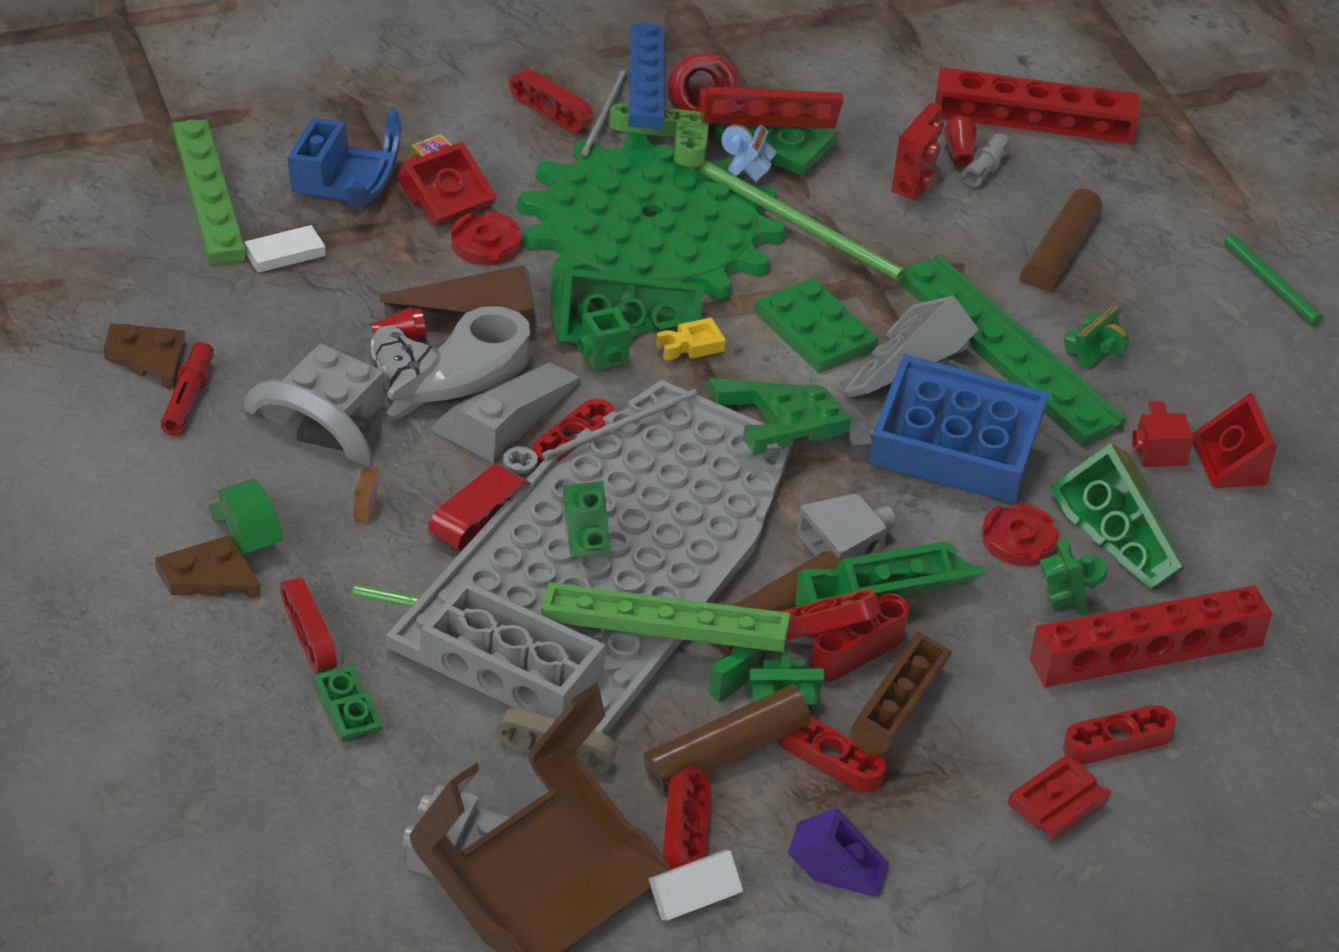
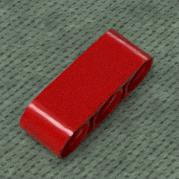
(473, 506)
(853, 645)

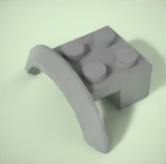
(329, 390)

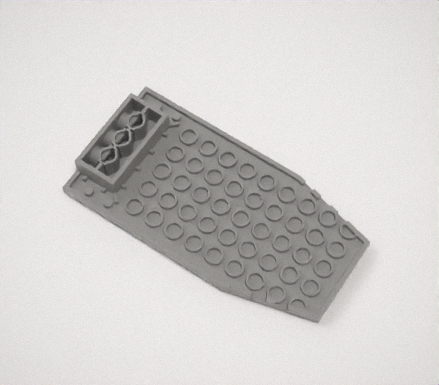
(681, 524)

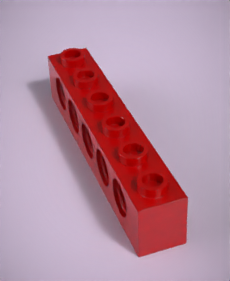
(1038, 105)
(1149, 635)

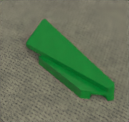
(896, 572)

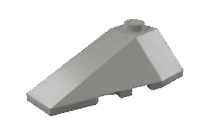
(924, 331)
(503, 414)

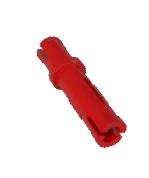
(191, 378)

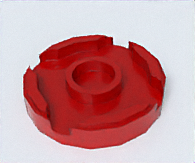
(486, 238)
(1019, 534)

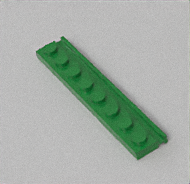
(1017, 353)

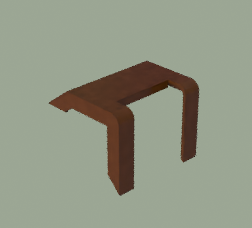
(554, 863)

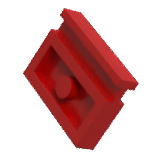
(1059, 797)

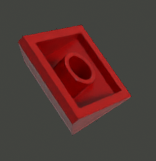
(1237, 445)

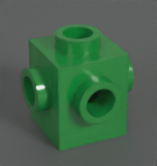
(605, 338)

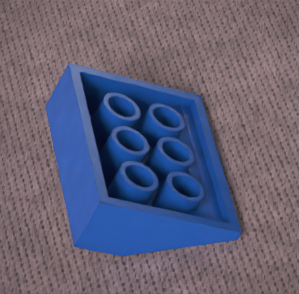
(958, 428)

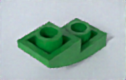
(732, 671)
(346, 703)

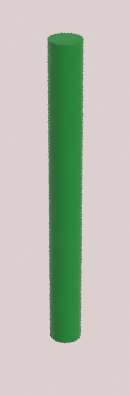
(1279, 285)

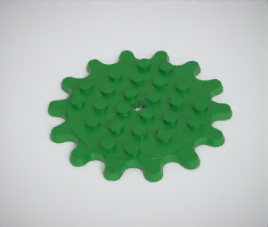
(601, 221)

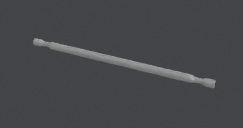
(604, 112)
(619, 424)

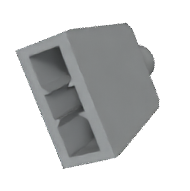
(844, 526)

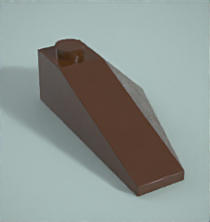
(503, 288)

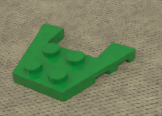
(789, 409)

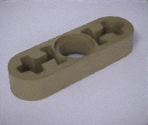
(519, 728)

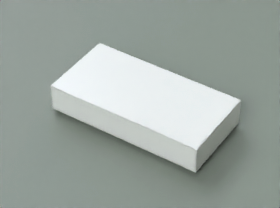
(284, 248)
(695, 885)

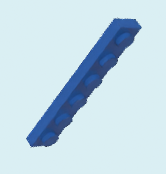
(646, 76)

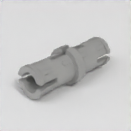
(986, 160)

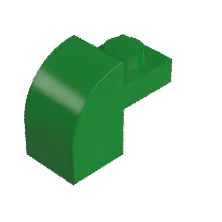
(248, 515)

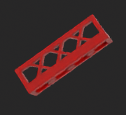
(770, 107)

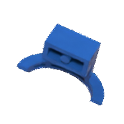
(330, 168)

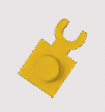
(695, 338)

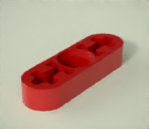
(569, 109)
(574, 422)
(832, 613)
(308, 624)
(1153, 721)
(847, 766)
(687, 796)

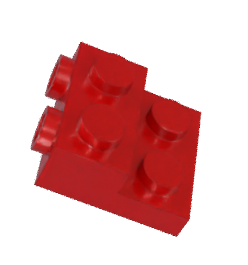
(918, 154)
(446, 183)

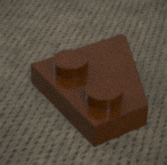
(146, 350)
(207, 570)

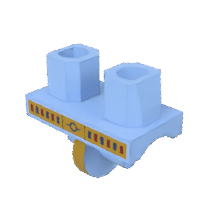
(749, 153)

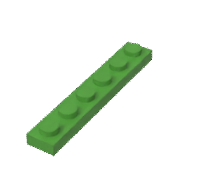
(208, 192)
(666, 617)

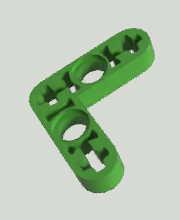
(682, 124)

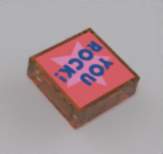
(365, 495)

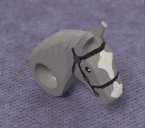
(480, 354)

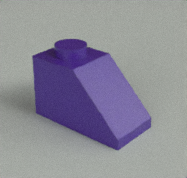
(838, 853)

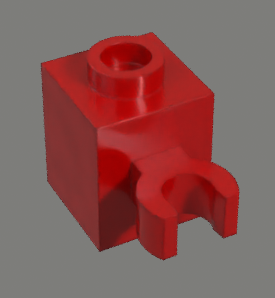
(1162, 437)

